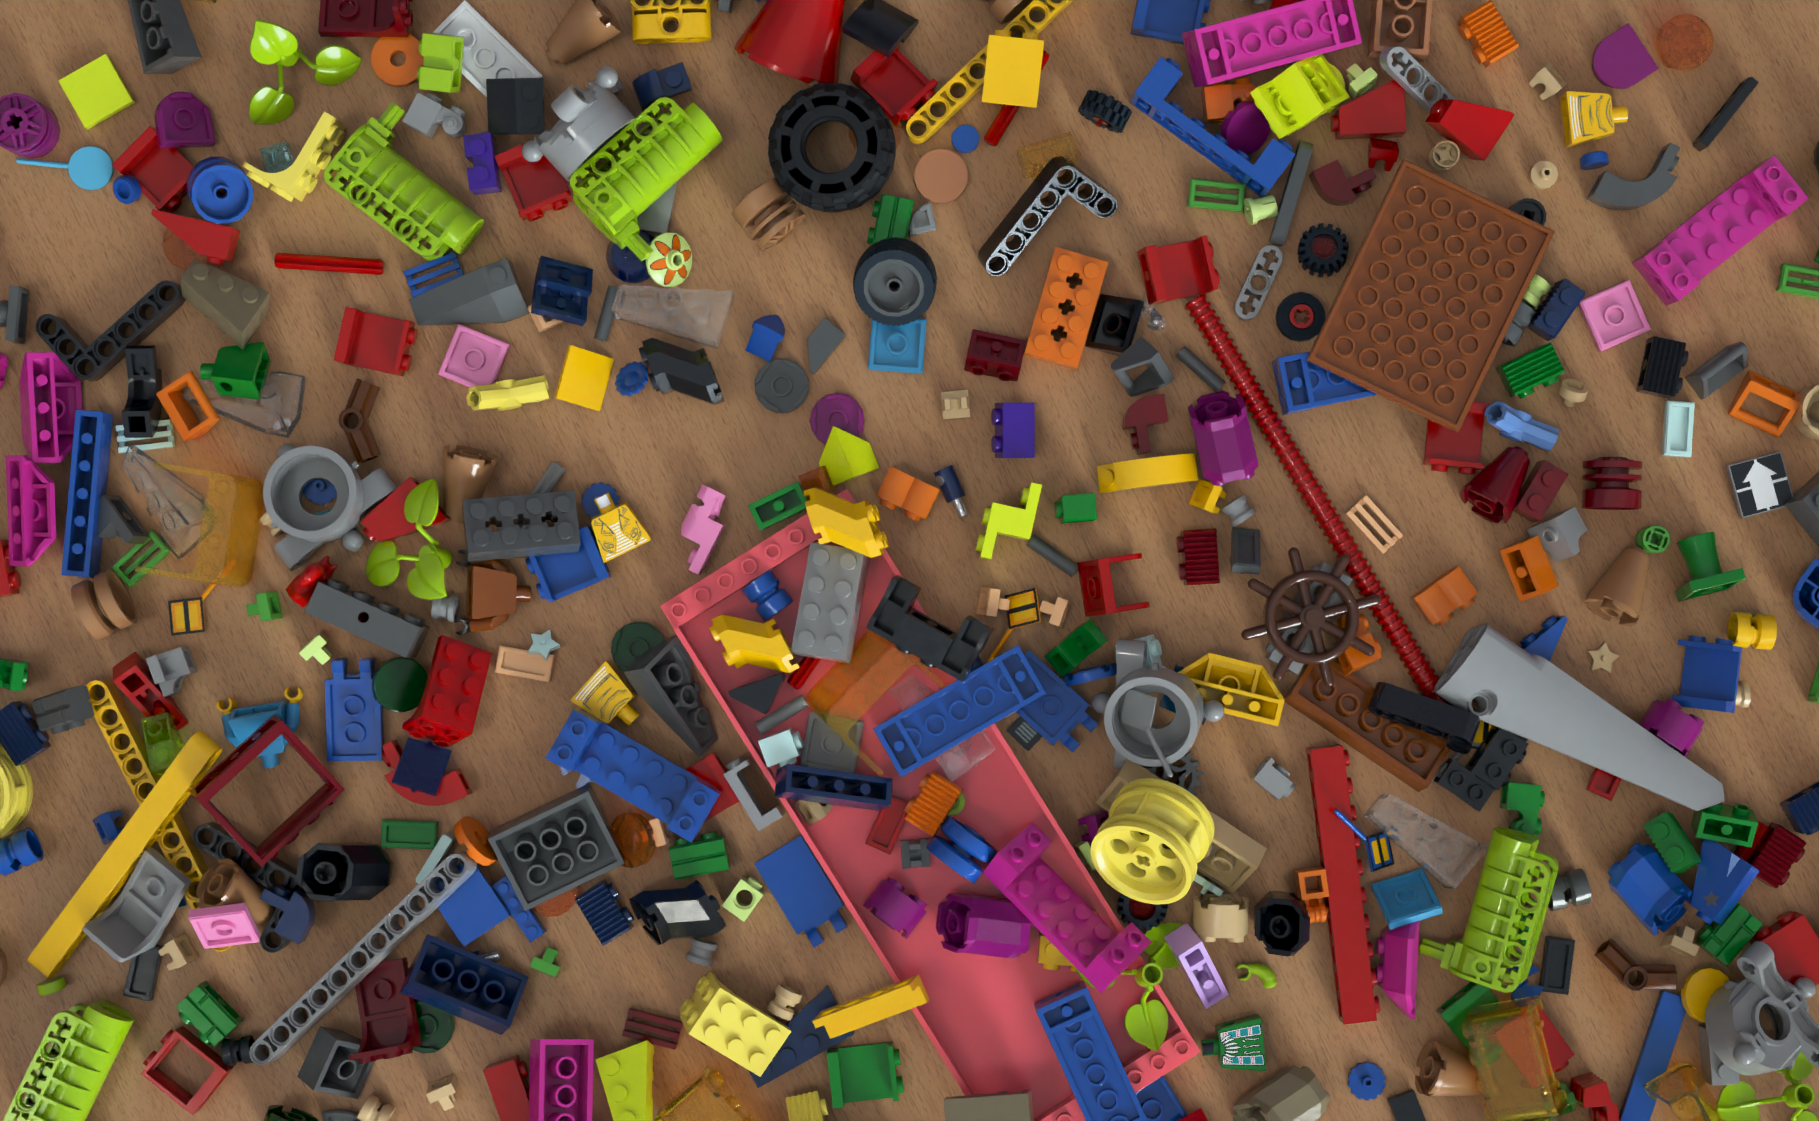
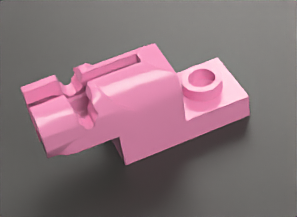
(702, 528)

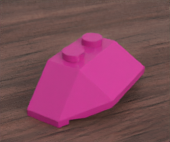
(48, 406)
(29, 510)
(1399, 965)

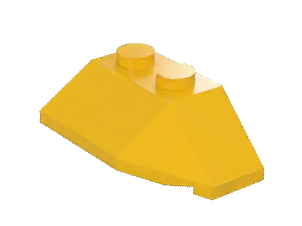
(1239, 686)

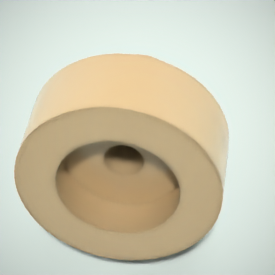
(1539, 179)
(1573, 391)

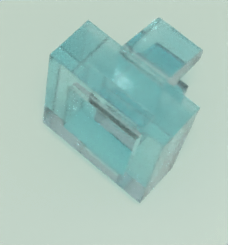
(277, 157)

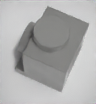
(1273, 779)

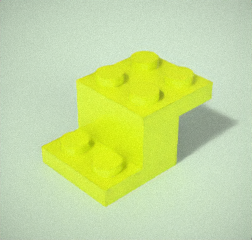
(1299, 95)
(1009, 520)

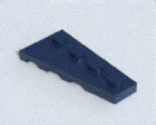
(804, 1040)

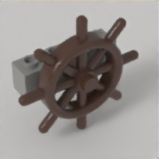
(1310, 617)

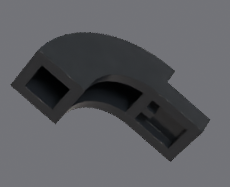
(144, 381)

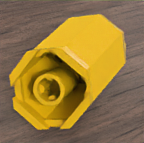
(846, 522)
(753, 643)

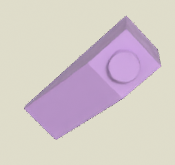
(1196, 965)

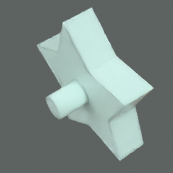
(543, 644)
(1207, 886)

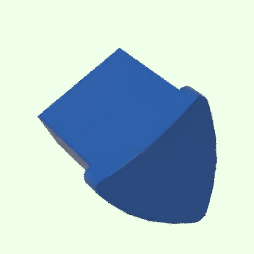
(766, 336)

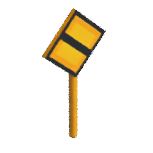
(188, 615)

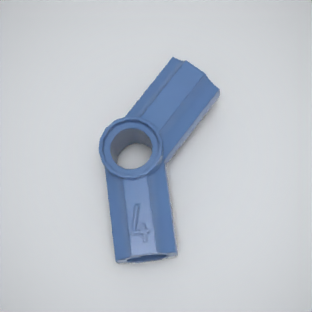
(1520, 426)

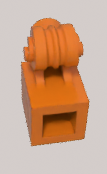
(1219, 98)
(1352, 659)
(1311, 887)

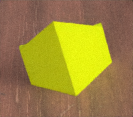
(847, 457)

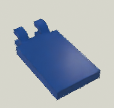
(1056, 711)
(352, 714)
(802, 889)

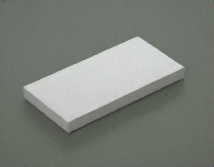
(484, 49)

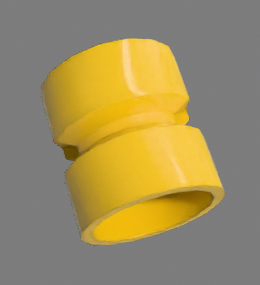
(1757, 630)

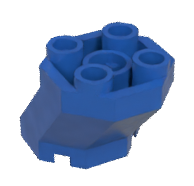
(1649, 888)

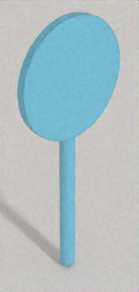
(87, 167)

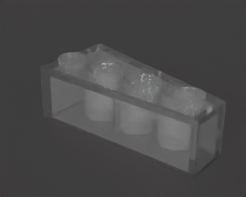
(676, 311)
(1432, 844)

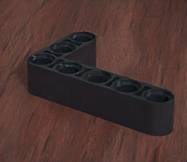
(1041, 210)
(115, 334)
(264, 875)

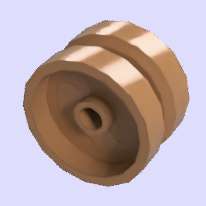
(104, 604)

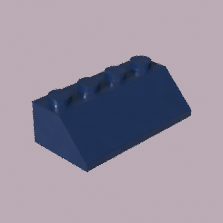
(464, 984)

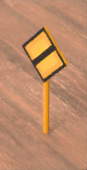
(1022, 612)

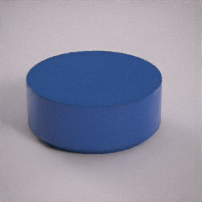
(965, 139)
(1594, 160)
(127, 189)

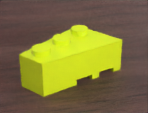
(628, 1082)

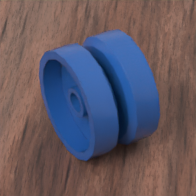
(222, 206)
(959, 852)

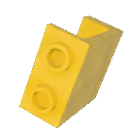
(1013, 69)

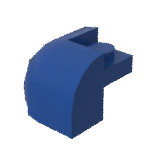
(1806, 594)

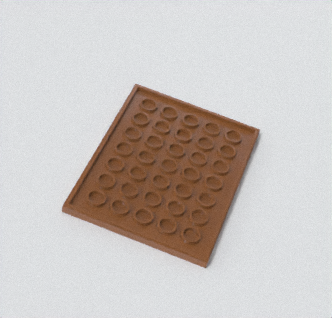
(1430, 295)

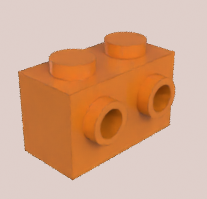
(1529, 568)

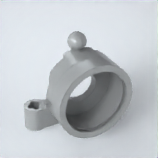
(585, 126)
(307, 531)
(1174, 737)
(1735, 1024)

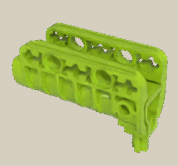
(642, 171)
(401, 188)
(1498, 913)
(78, 1066)

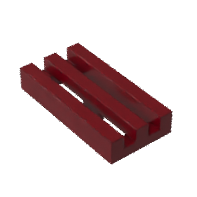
(656, 1018)

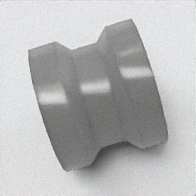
(1238, 510)
(445, 608)
(701, 951)

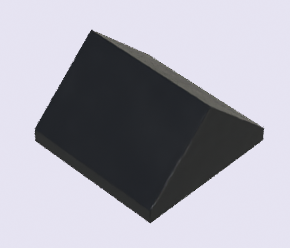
(1114, 324)
(759, 694)

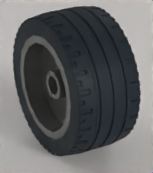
(896, 301)

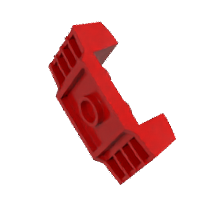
(1594, 1094)

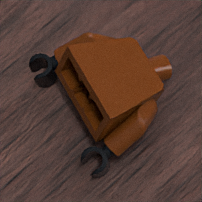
(490, 594)

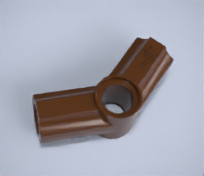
(361, 437)
(1649, 975)

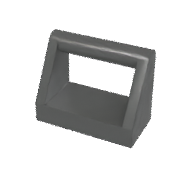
(1719, 369)
(1154, 377)

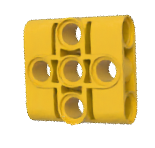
(650, 22)

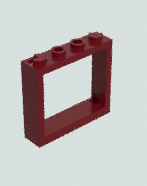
(238, 760)

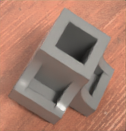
(1560, 533)
(171, 668)

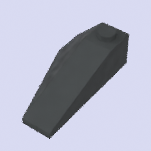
(668, 686)

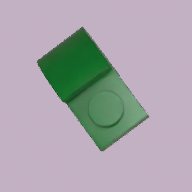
(1075, 647)
(13, 674)

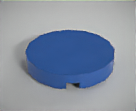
(1091, 674)

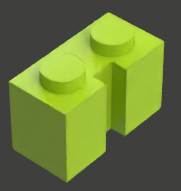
(441, 62)

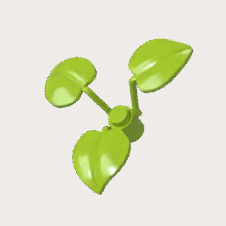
(278, 45)
(427, 577)
(1149, 1021)
(1738, 1101)

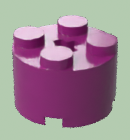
(1672, 725)
(895, 907)

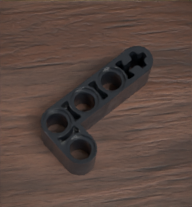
(1426, 714)

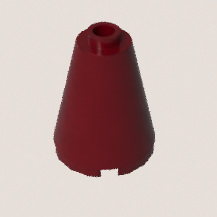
(1497, 485)

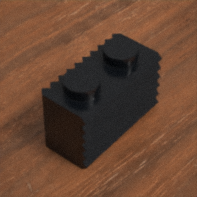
(1662, 367)

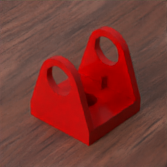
(1098, 587)

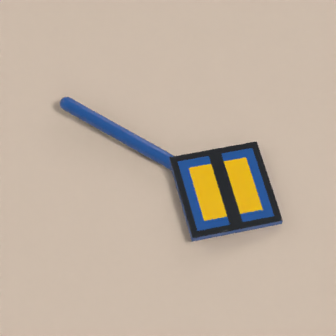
(1377, 845)

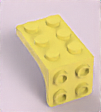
(314, 156)
(732, 1025)

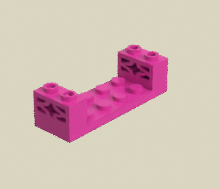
(1270, 39)
(1719, 230)
(1061, 912)

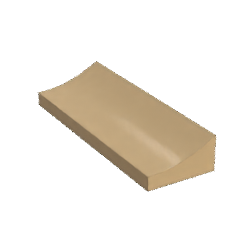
(1231, 854)

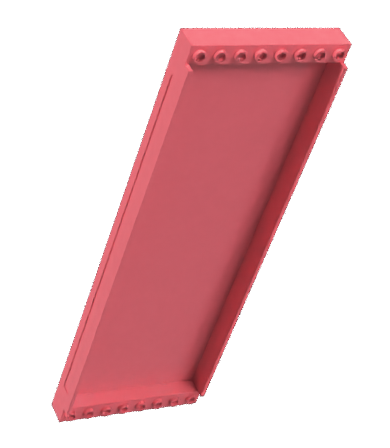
(978, 1004)

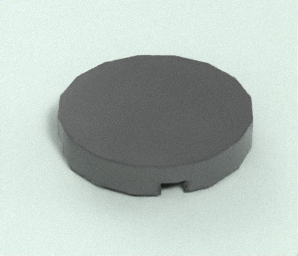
(781, 386)

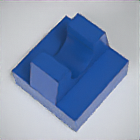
(106, 827)

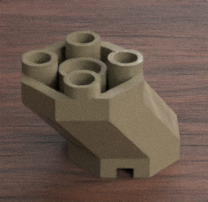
(1287, 1096)

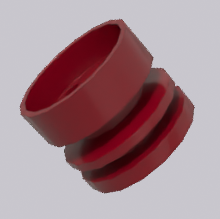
(1612, 484)

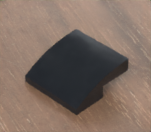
(879, 26)

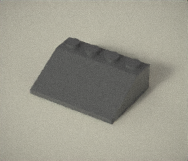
(556, 847)

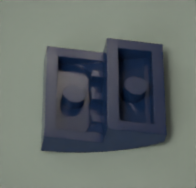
(561, 290)

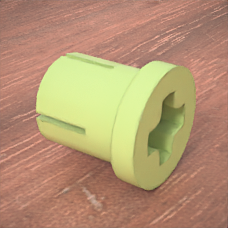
(1259, 209)

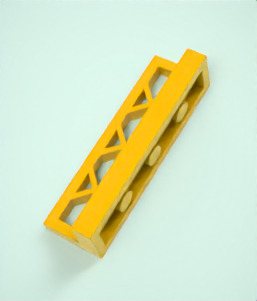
(872, 1007)

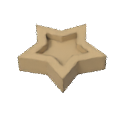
(1602, 658)

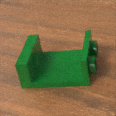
(1460, 1005)
(864, 1073)

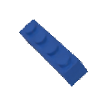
(526, 919)

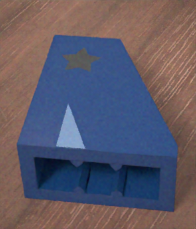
(1719, 882)

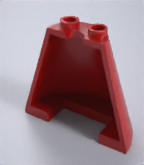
(797, 38)

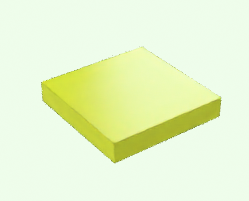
(96, 91)

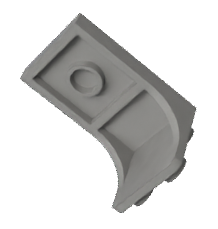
(141, 910)

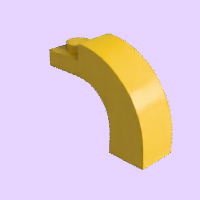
(1147, 472)

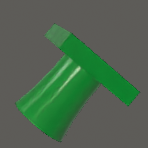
(1705, 568)

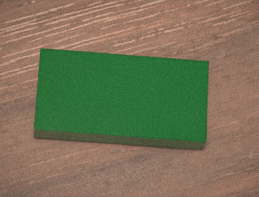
(409, 834)

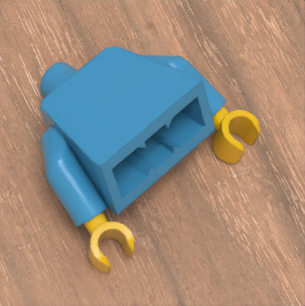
(242, 722)

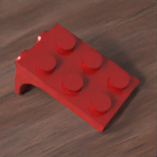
(451, 693)

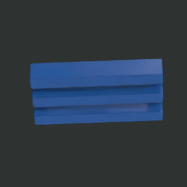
(429, 265)

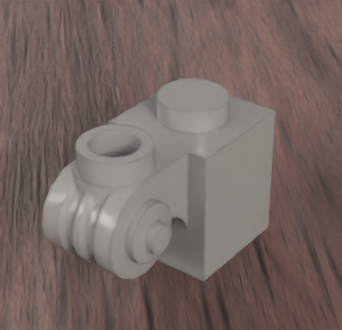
(428, 113)

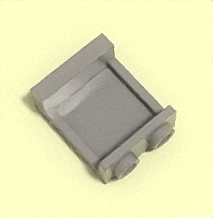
(746, 796)

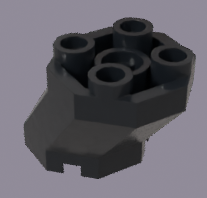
(681, 371)
(344, 871)
(678, 913)
(1282, 923)

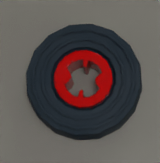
(1300, 302)

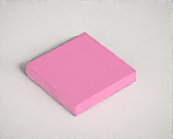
(1614, 316)
(473, 358)
(224, 925)

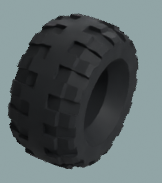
(872, 161)

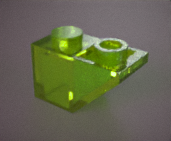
(161, 741)

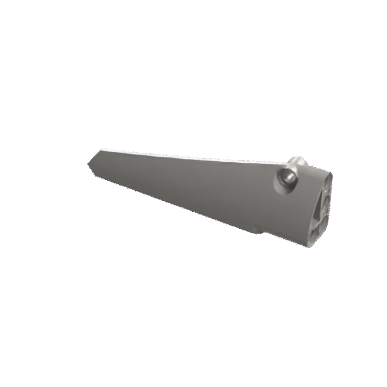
(1556, 711)

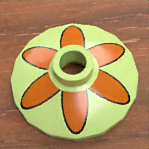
(660, 263)

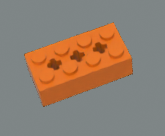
(1082, 300)

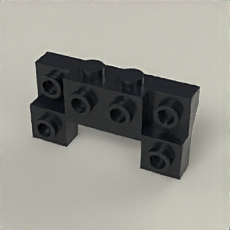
(924, 636)
(1486, 769)

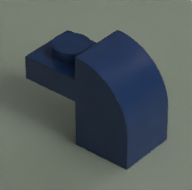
(662, 83)
(297, 915)

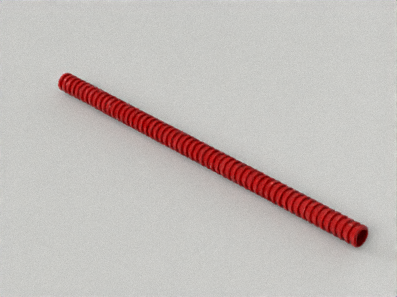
(1313, 495)

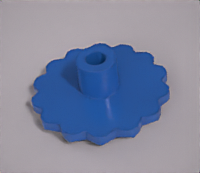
(631, 378)
(320, 491)
(595, 491)
(1366, 1081)

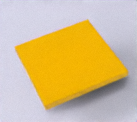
(584, 378)

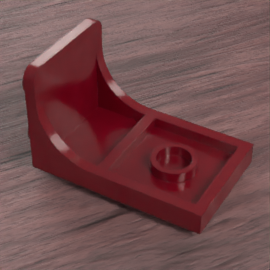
(365, 18)
(386, 1014)

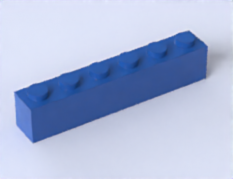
(86, 486)

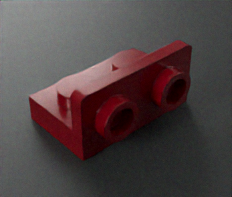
(995, 355)

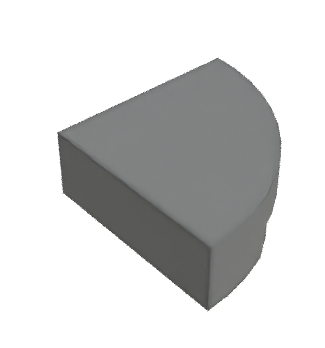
(922, 221)

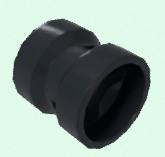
(236, 1050)

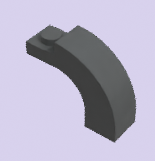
(1623, 195)

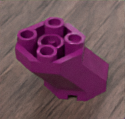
(1223, 438)
(982, 926)

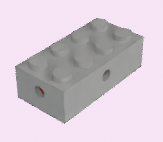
(830, 603)

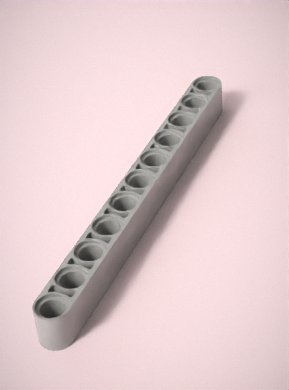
(351, 963)

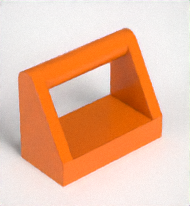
(1769, 390)
(180, 410)

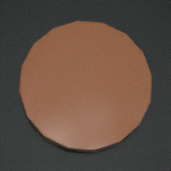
(941, 176)

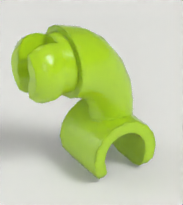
(1264, 972)

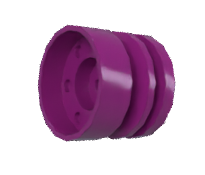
(37, 131)

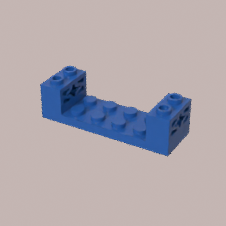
(1151, 101)
(1308, 386)
(959, 711)
(634, 773)
(1088, 1056)

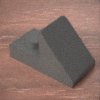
(117, 519)

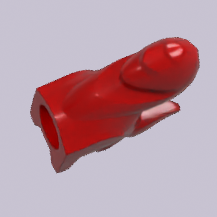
(304, 584)

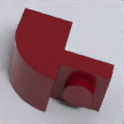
(1335, 187)
(1143, 413)

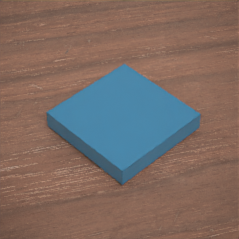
(897, 347)
(1406, 898)

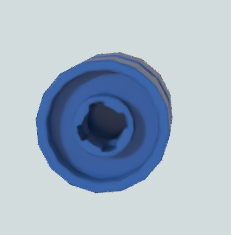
(767, 595)
(21, 849)

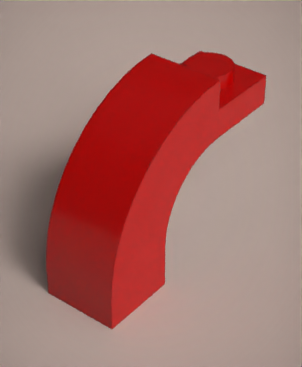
(451, 788)

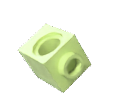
(738, 908)

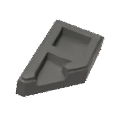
(823, 343)

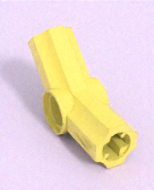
(508, 394)

